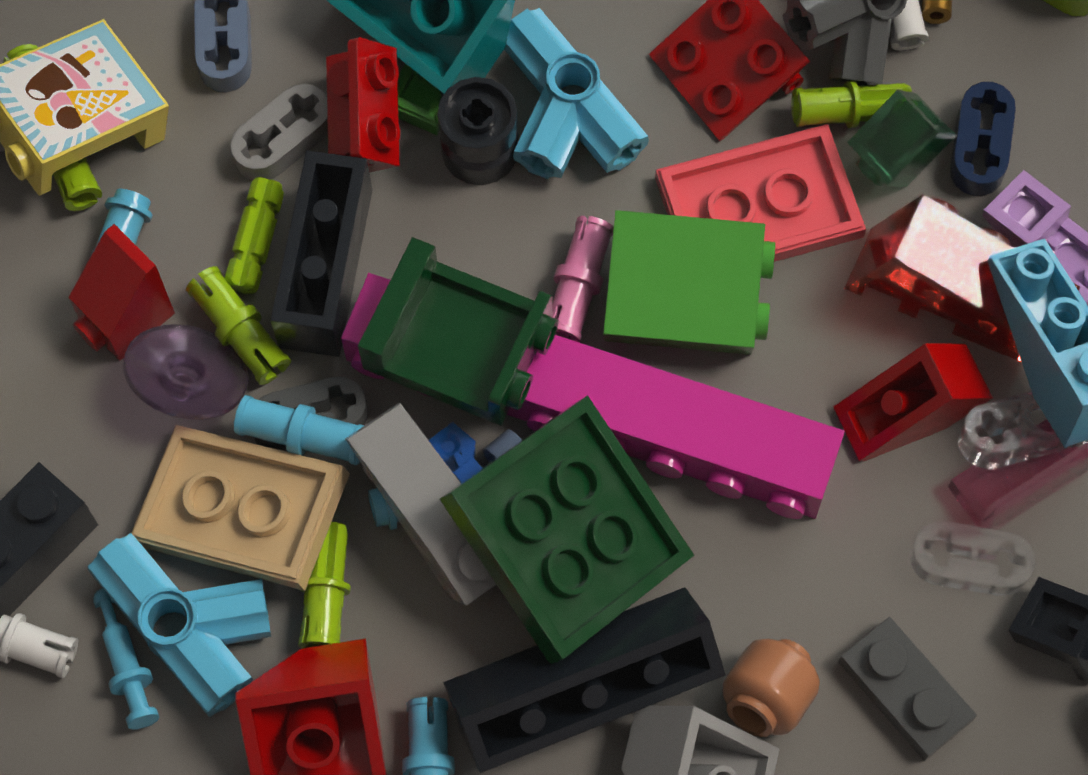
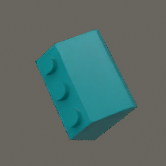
(437, 37)

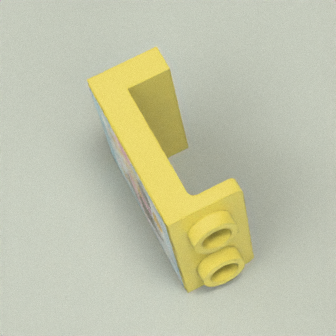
(74, 102)

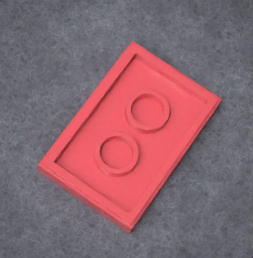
(784, 182)

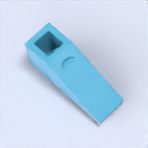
(1049, 333)

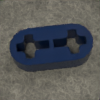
(995, 140)

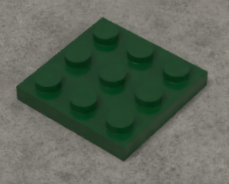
(567, 529)

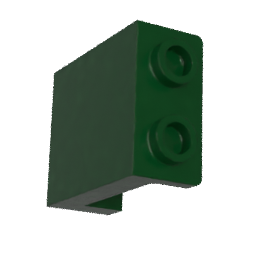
(456, 335)

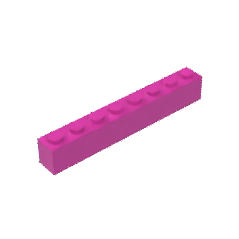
(668, 420)

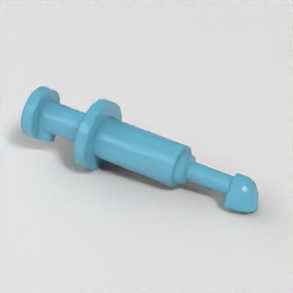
(129, 676)

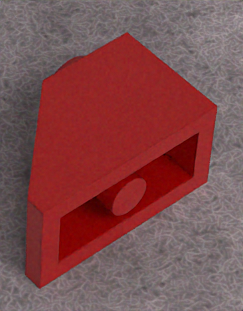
(118, 295)
(912, 399)

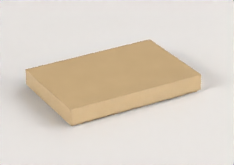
(240, 506)

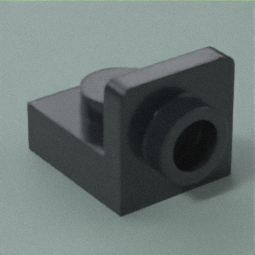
(1055, 624)

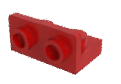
(364, 103)

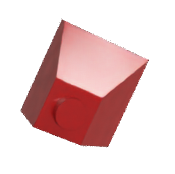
(314, 714)

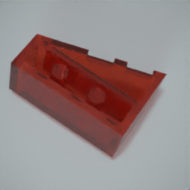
(938, 265)

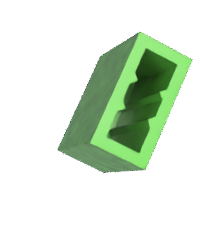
(687, 282)

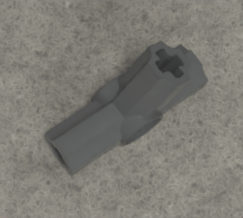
(859, 33)

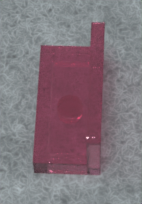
(1006, 492)

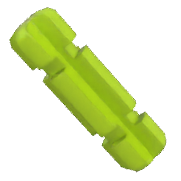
(254, 235)

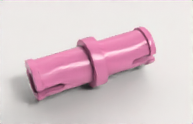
(579, 275)

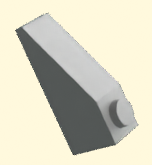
(412, 482)

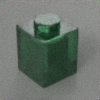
(900, 140)

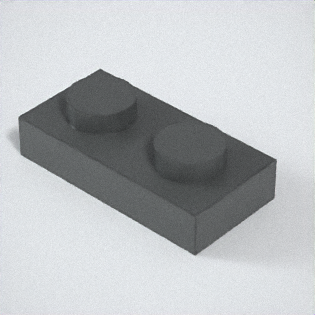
(907, 688)

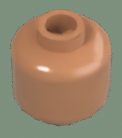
(770, 687)

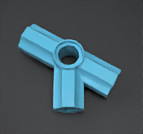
(564, 118)
(213, 617)

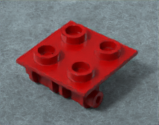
(730, 61)

